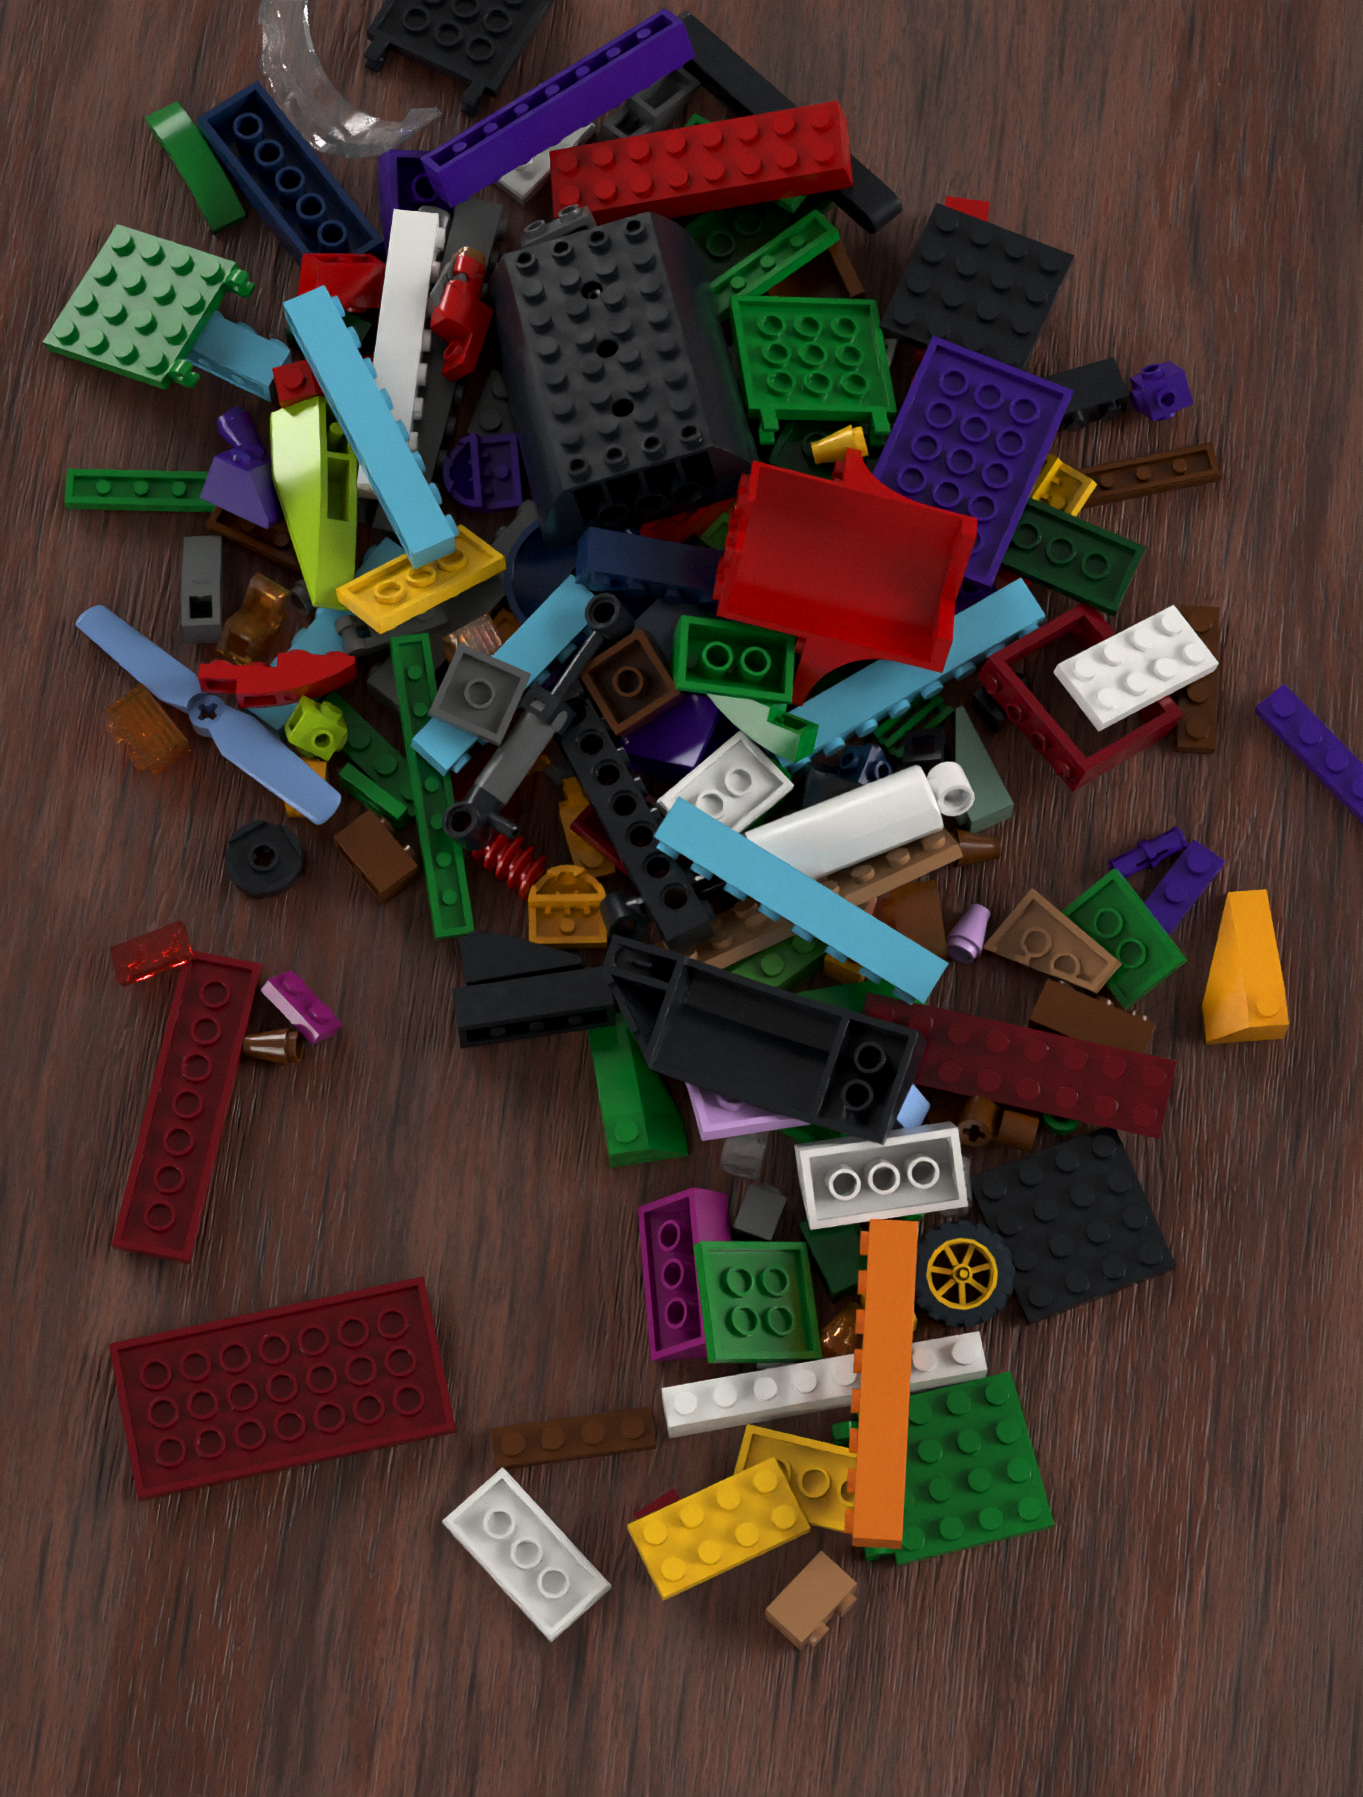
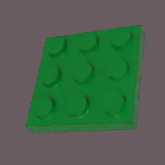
(757, 1302)

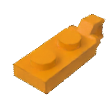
(580, 851)

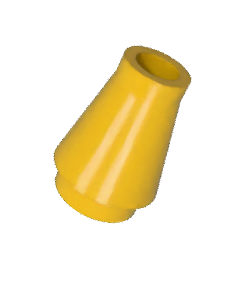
(835, 445)

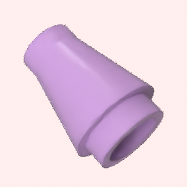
(967, 937)

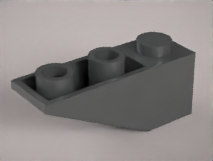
(202, 589)

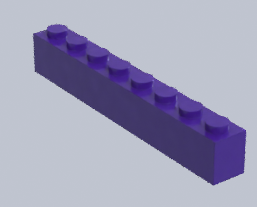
(558, 107)

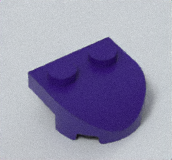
(486, 473)

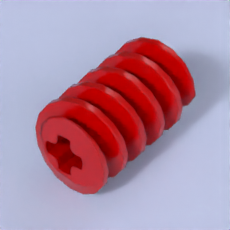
(512, 862)

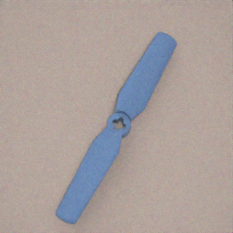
(235, 733)

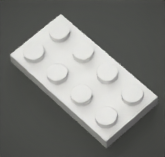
(1135, 667)

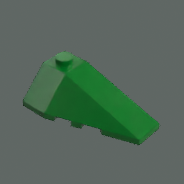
(634, 1103)

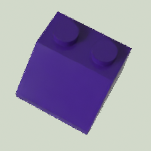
(244, 485)

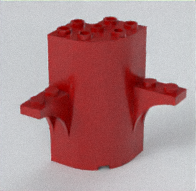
(843, 568)

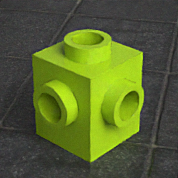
(316, 728)

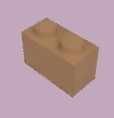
(812, 1601)

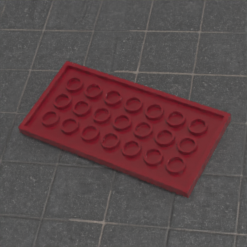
(281, 1388)

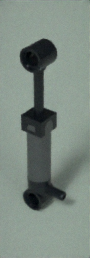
(541, 718)

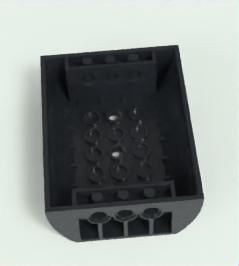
(650, 297)

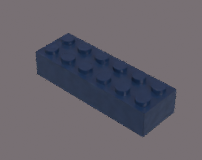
(285, 178)

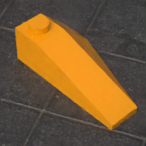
(1245, 977)

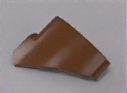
(988, 1121)

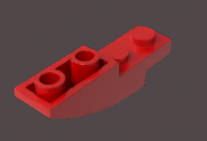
(267, 686)

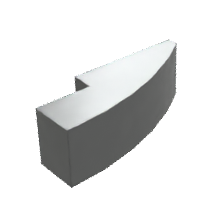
(651, 108)

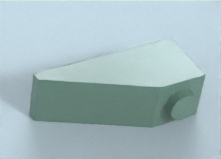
(991, 800)

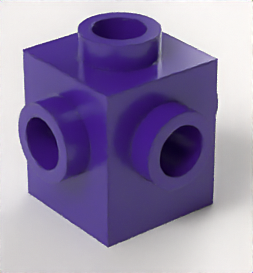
(1160, 391)

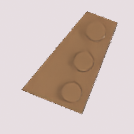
(1053, 944)

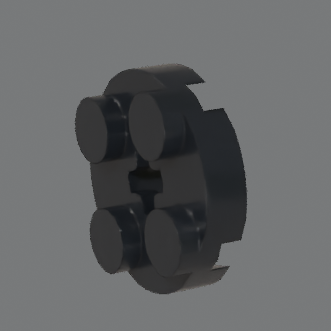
(261, 880)

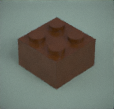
(632, 683)

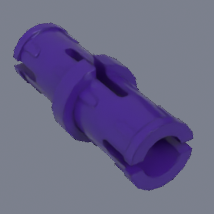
(1149, 852)

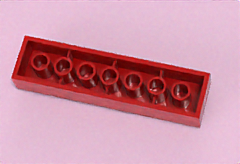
(707, 165)

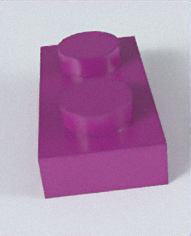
(301, 1007)

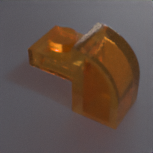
(257, 623)

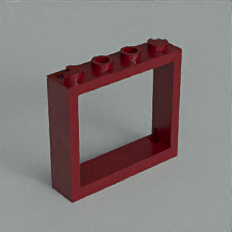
(1037, 724)

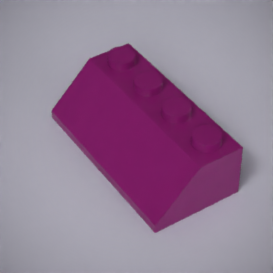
(669, 1268)

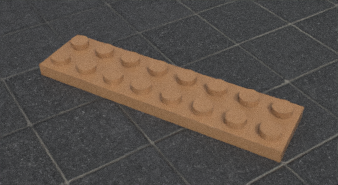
(747, 931)

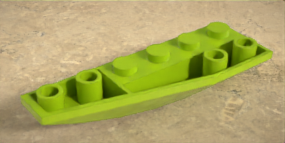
(317, 493)

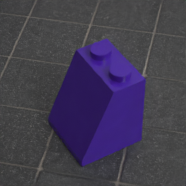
(678, 739)

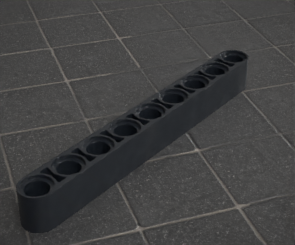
(749, 93)

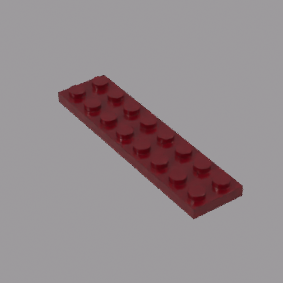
(1035, 1067)
(187, 1107)

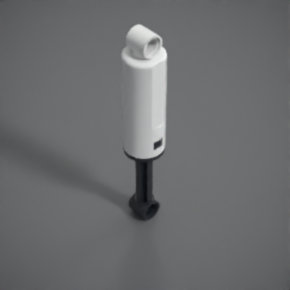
(831, 834)

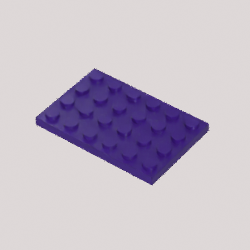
(973, 444)

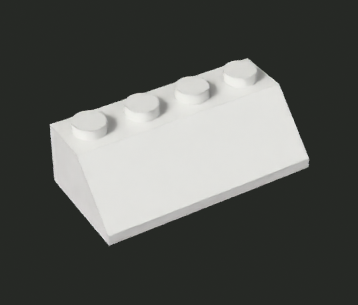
(861, 1180)

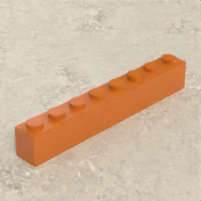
(884, 1384)

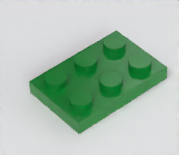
(1129, 932)

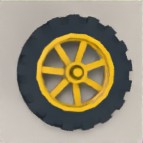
(998, 1262)

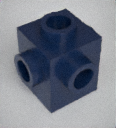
(865, 764)

